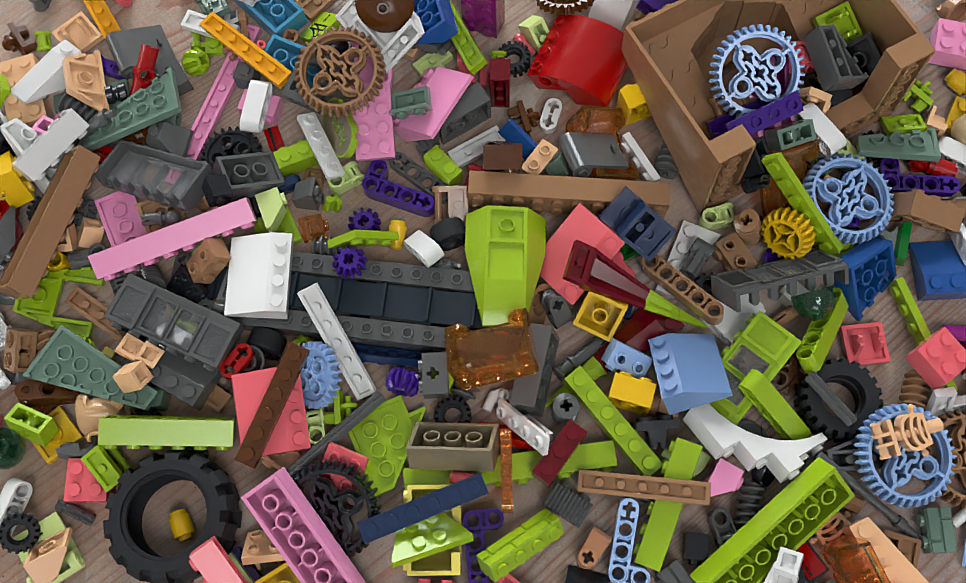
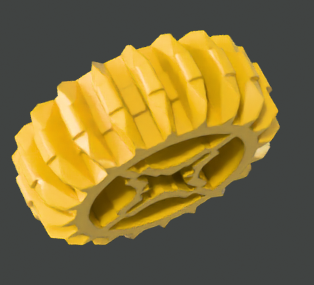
(787, 233)

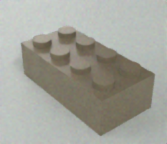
(454, 446)

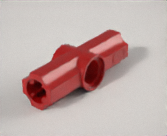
(146, 61)

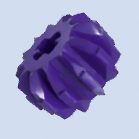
(371, 220)
(356, 256)
(402, 382)

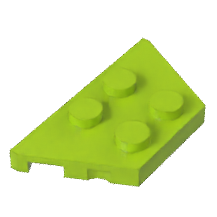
(428, 538)

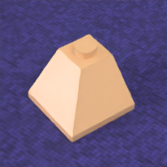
(47, 557)

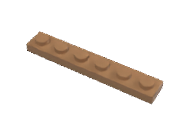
(644, 487)

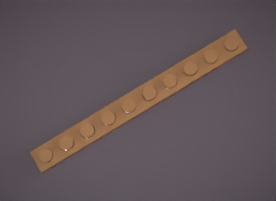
(95, 313)

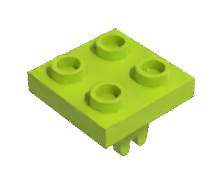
(843, 20)

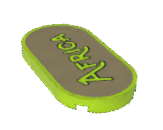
(341, 132)

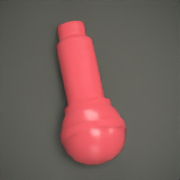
(519, 37)

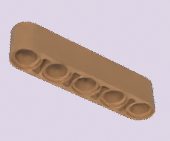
(687, 296)

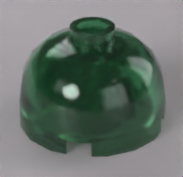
(814, 303)
(11, 448)

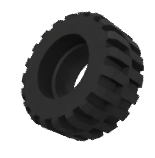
(860, 386)

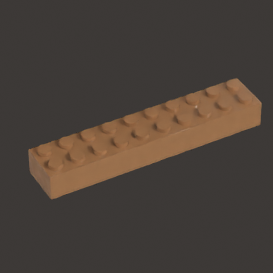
(558, 193)

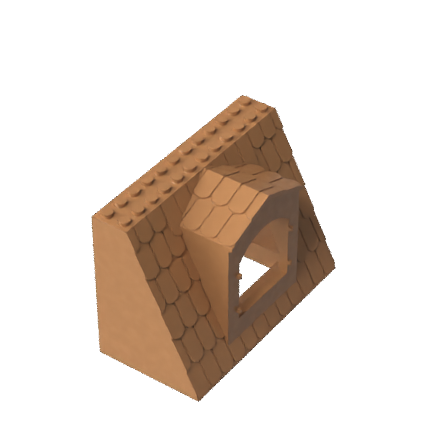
(672, 62)

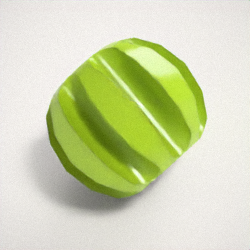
(195, 62)

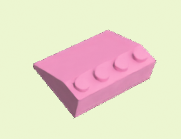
(445, 91)

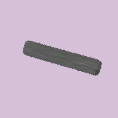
(831, 398)

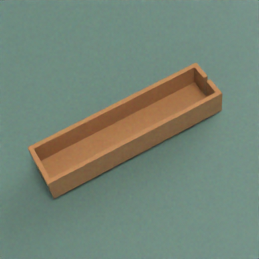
(49, 223)

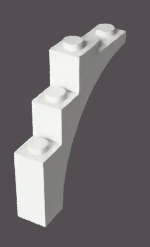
(724, 438)

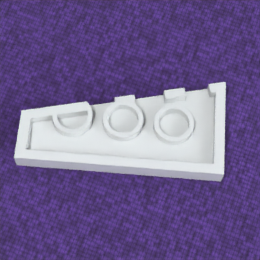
(684, 241)

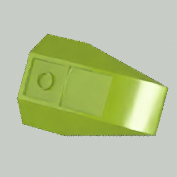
(504, 259)

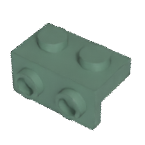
(219, 7)
(410, 102)

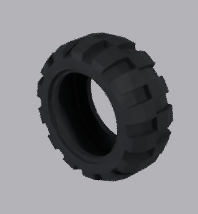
(136, 489)

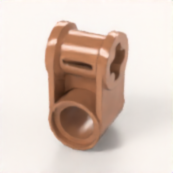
(595, 545)

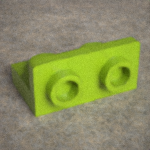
(902, 123)

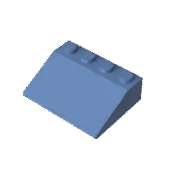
(689, 370)

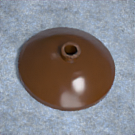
(387, 20)

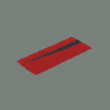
(274, 138)

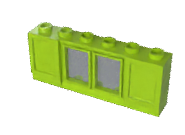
(760, 347)

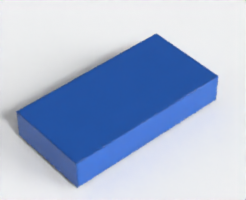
(514, 133)

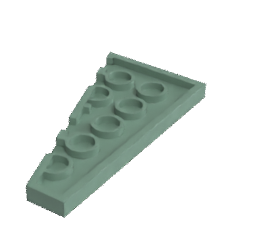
(139, 111)
(81, 367)

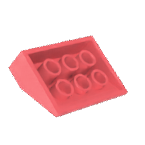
(580, 226)
(291, 429)

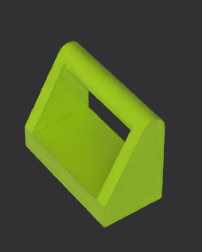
(104, 467)

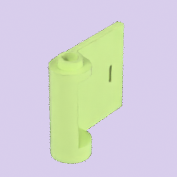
(72, 561)

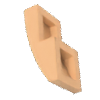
(137, 350)

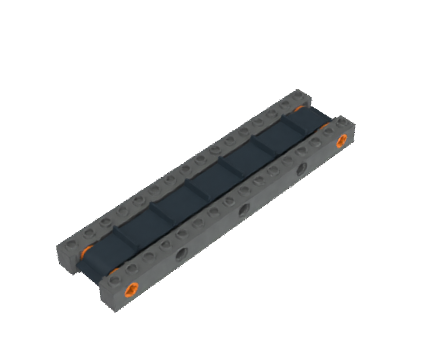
(383, 307)

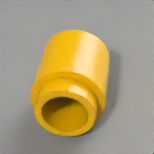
(957, 81)
(181, 525)

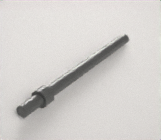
(897, 520)

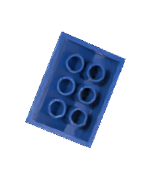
(937, 271)

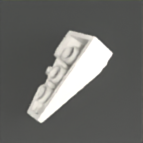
(46, 75)
(19, 138)

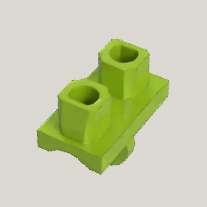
(922, 100)
(338, 415)

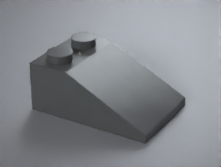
(470, 111)
(249, 173)
(7, 236)

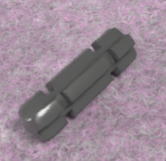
(75, 512)

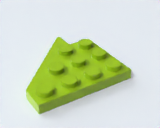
(384, 440)

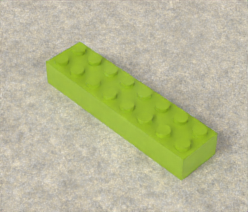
(782, 522)

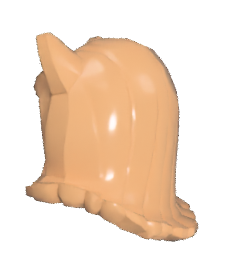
(90, 410)

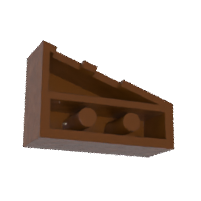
(502, 156)

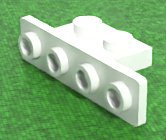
(320, 145)
(525, 426)

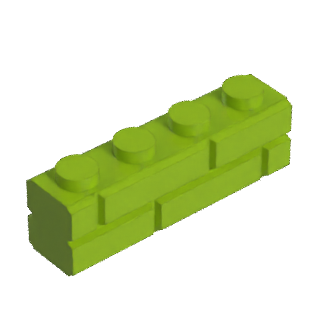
(520, 545)

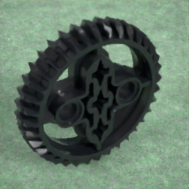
(336, 500)

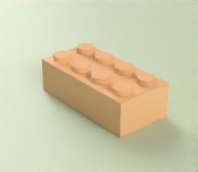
(27, 113)

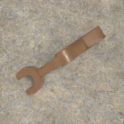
(243, 20)

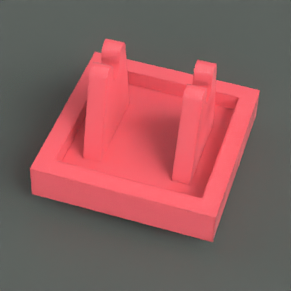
(865, 343)
(341, 453)

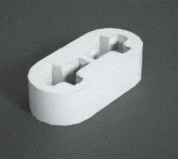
(553, 116)

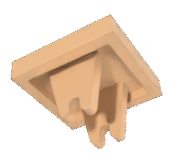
(79, 32)
(260, 550)

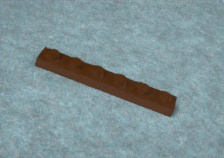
(272, 405)

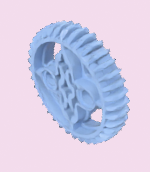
(747, 68)
(851, 196)
(899, 469)

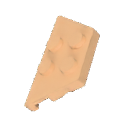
(86, 79)

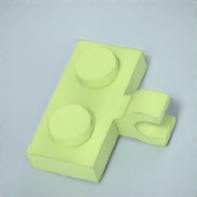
(430, 61)

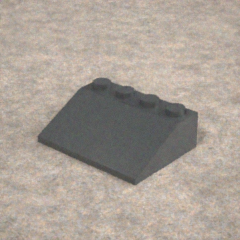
(183, 379)

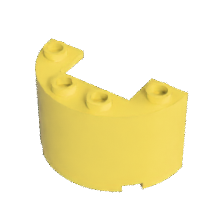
(441, 563)

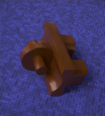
(17, 41)
(519, 112)

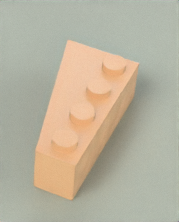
(892, 560)

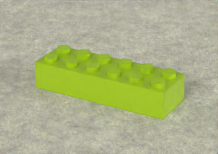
(166, 431)

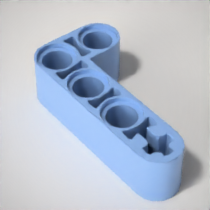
(627, 540)

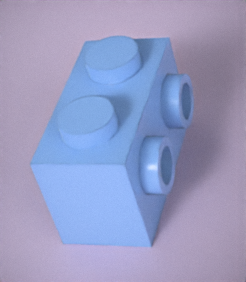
(626, 359)

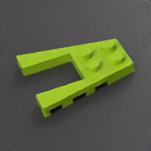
(45, 303)

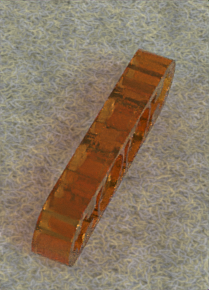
(506, 471)

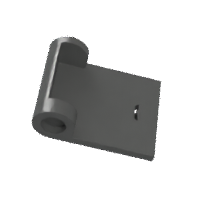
(126, 46)
(591, 151)

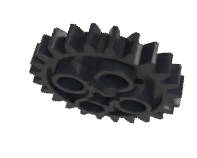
(217, 147)

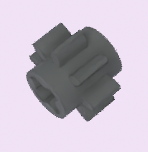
(425, 145)

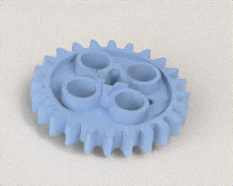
(319, 375)

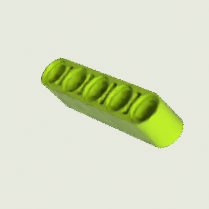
(821, 335)
(773, 407)

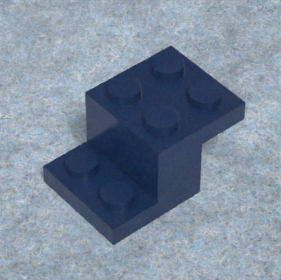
(637, 223)

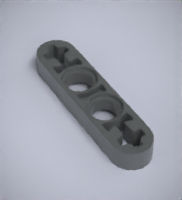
(419, 178)

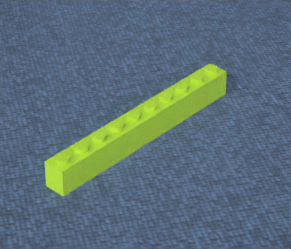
(590, 456)

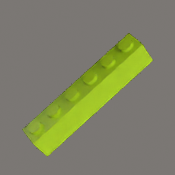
(612, 422)
(665, 514)

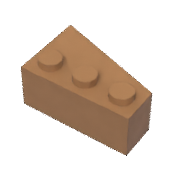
(928, 211)

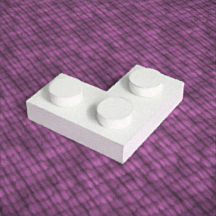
(945, 400)

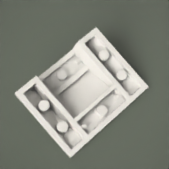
(393, 44)

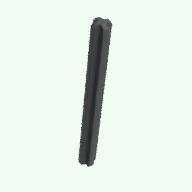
(336, 433)

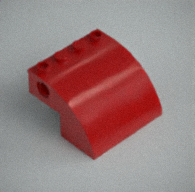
(582, 59)

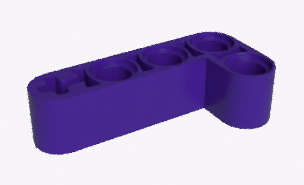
(939, 185)
(400, 192)
(478, 532)

